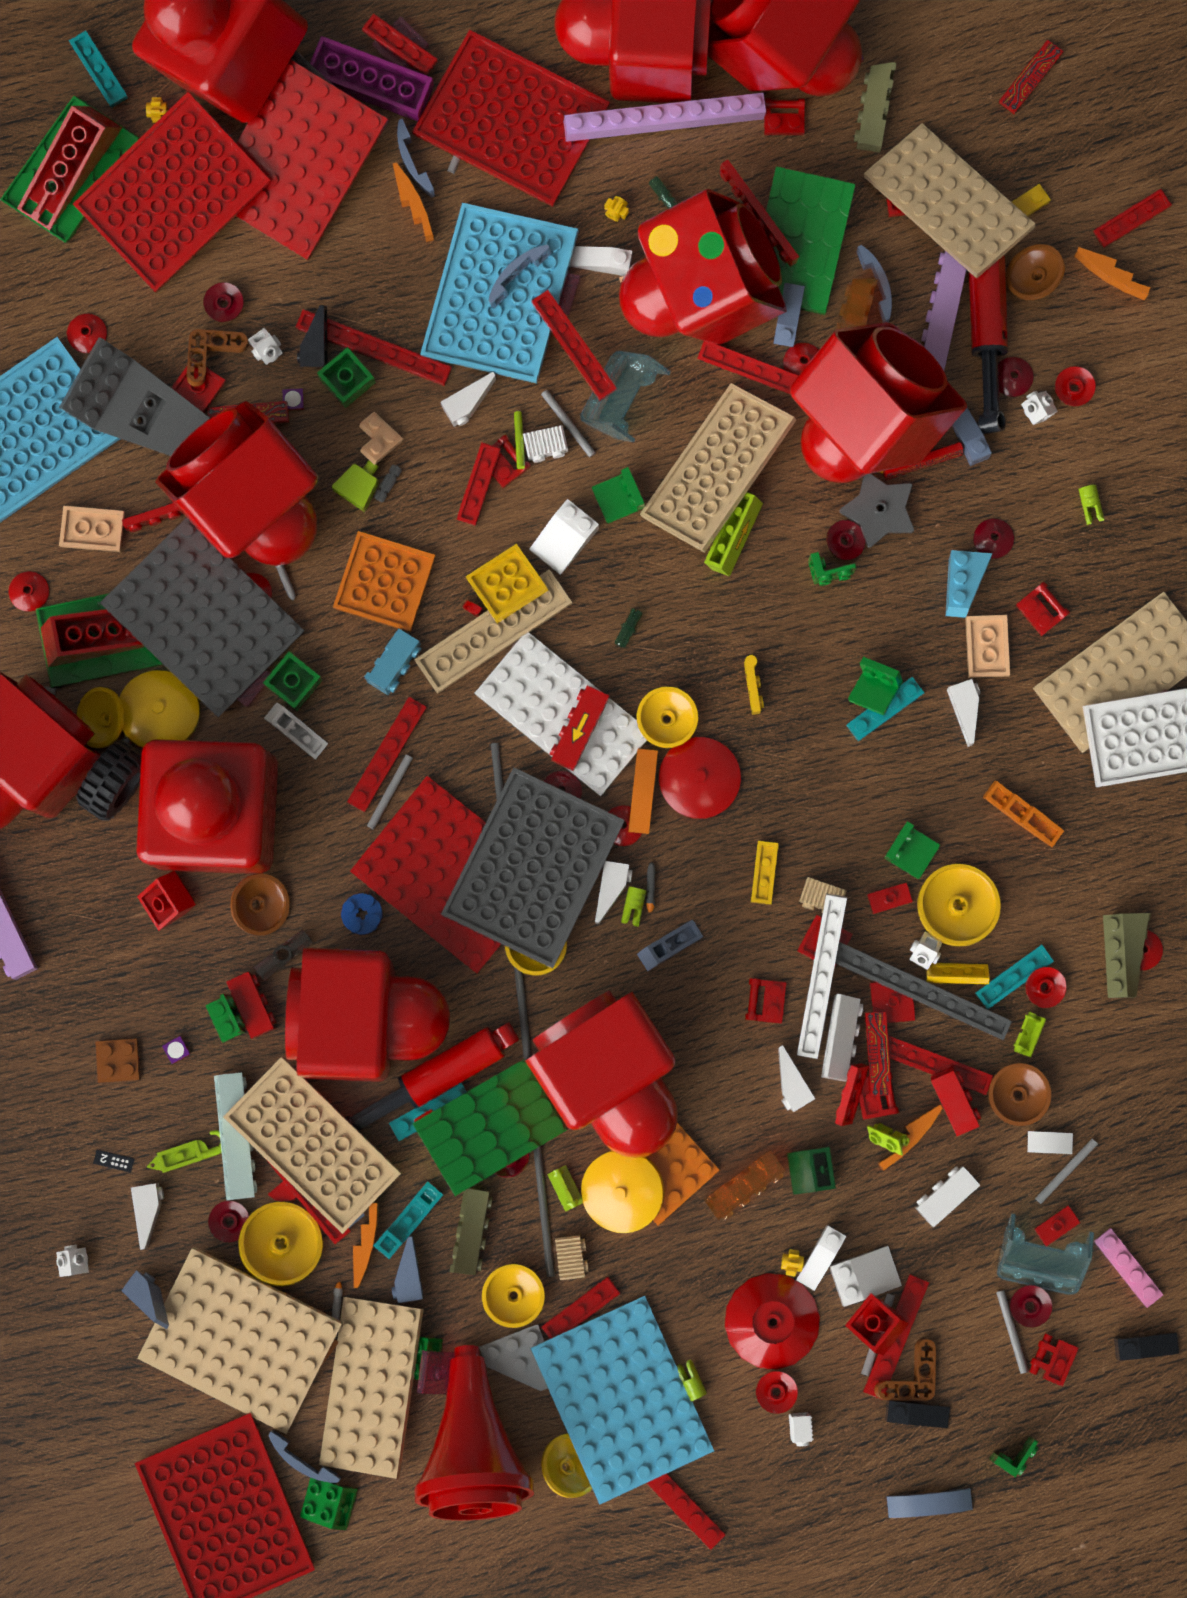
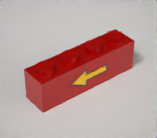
(580, 727)

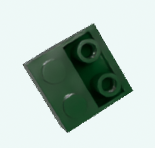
(811, 1170)

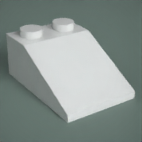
(564, 537)
(865, 1275)

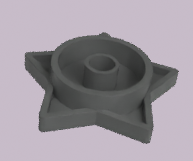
(875, 523)

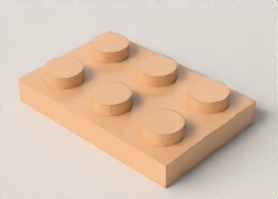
(91, 528)
(987, 646)

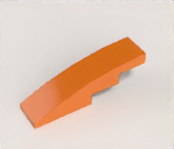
(410, 198)
(1105, 269)
(643, 791)
(1023, 813)
(915, 1131)
(363, 1252)

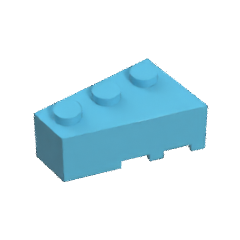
(964, 578)
(393, 662)

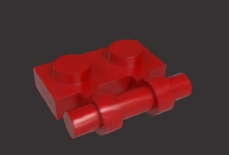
(1059, 1363)

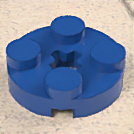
(356, 924)

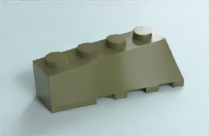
(875, 108)
(1124, 951)
(470, 1232)

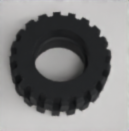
(111, 781)

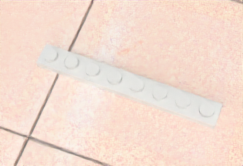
(821, 975)

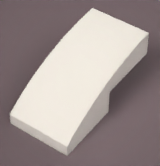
(1050, 1142)

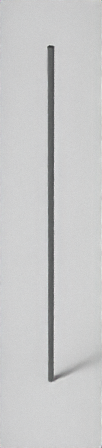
(527, 1054)

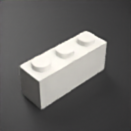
(946, 1195)

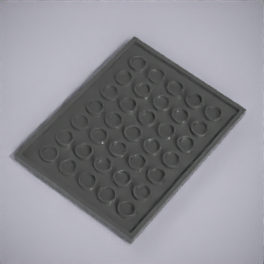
(202, 617)
(533, 867)

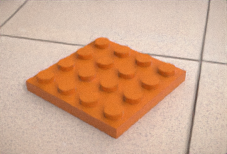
(384, 581)
(683, 1171)

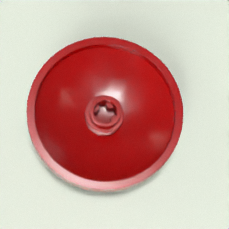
(699, 778)

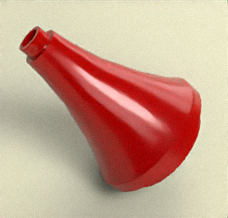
(472, 1460)

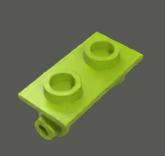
(1028, 1038)
(881, 1135)
(565, 1188)

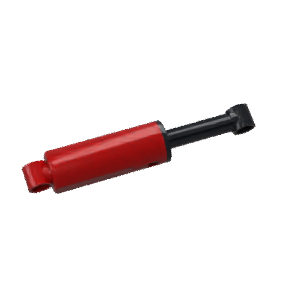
(989, 338)
(441, 1073)

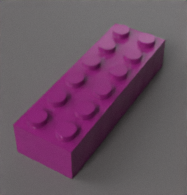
(373, 78)

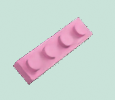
(1128, 1268)

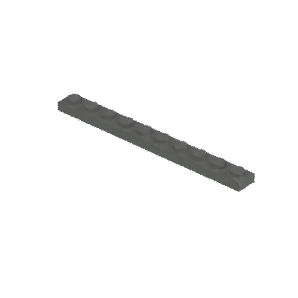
(922, 991)

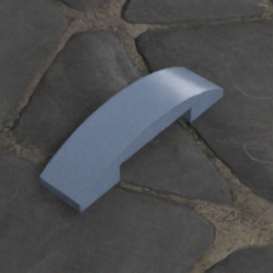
(421, 180)
(535, 255)
(869, 261)
(280, 1444)
(929, 1503)

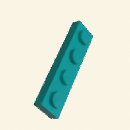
(98, 69)
(870, 720)
(1013, 977)
(403, 1125)

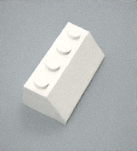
(841, 1037)

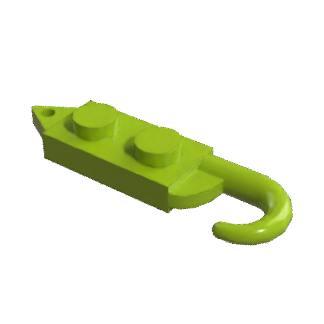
(184, 1154)

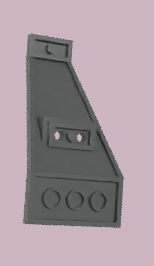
(115, 392)

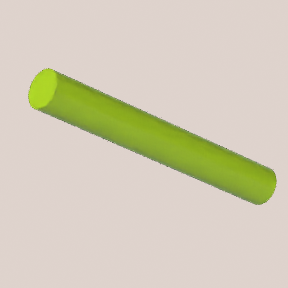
(519, 440)

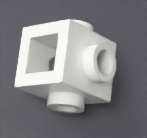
(265, 346)
(1039, 407)
(925, 951)
(72, 1261)

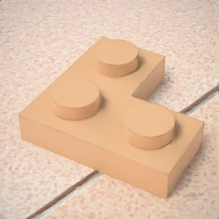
(383, 438)

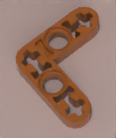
(207, 344)
(919, 1380)

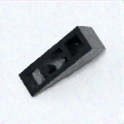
(315, 343)
(1146, 1346)
(917, 1414)

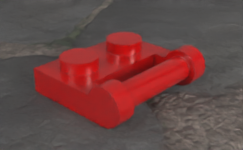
(784, 122)
(504, 472)
(1037, 613)
(772, 1003)
(871, 1105)

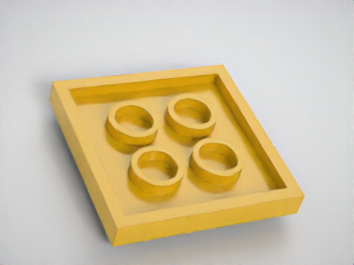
(506, 583)

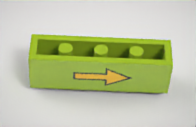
(733, 535)

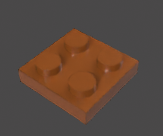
(117, 1060)

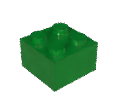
(346, 377)
(292, 681)

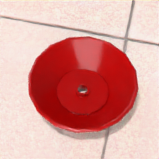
(749, 1317)

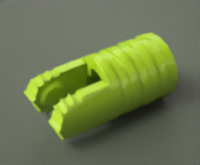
(1090, 499)
(634, 900)
(693, 1385)

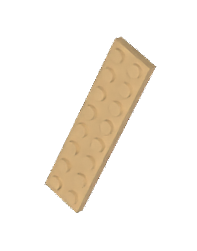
(486, 638)

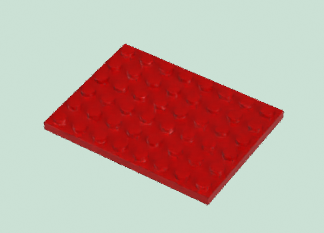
(507, 117)
(311, 149)
(172, 192)
(419, 863)
(225, 1513)

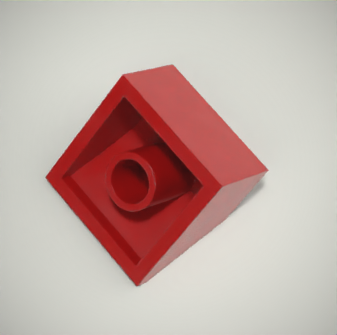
(166, 900)
(877, 1324)

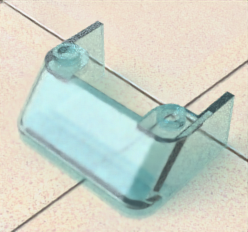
(628, 373)
(1043, 1265)

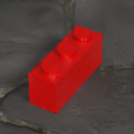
(251, 1004)
(956, 1100)

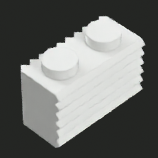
(545, 443)
(801, 1428)

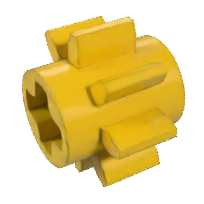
(156, 109)
(616, 208)
(792, 1262)

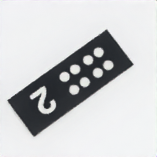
(113, 1161)

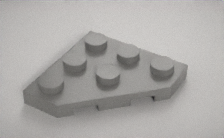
(514, 1358)

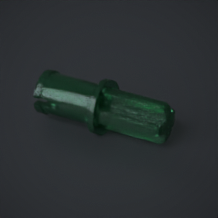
(662, 192)
(628, 628)

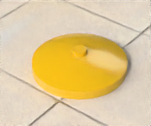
(158, 708)
(958, 905)
(622, 1192)
(280, 1243)

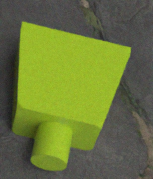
(358, 485)

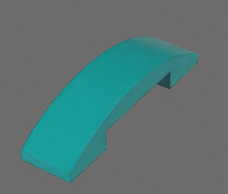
(408, 1220)

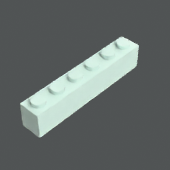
(234, 1147)

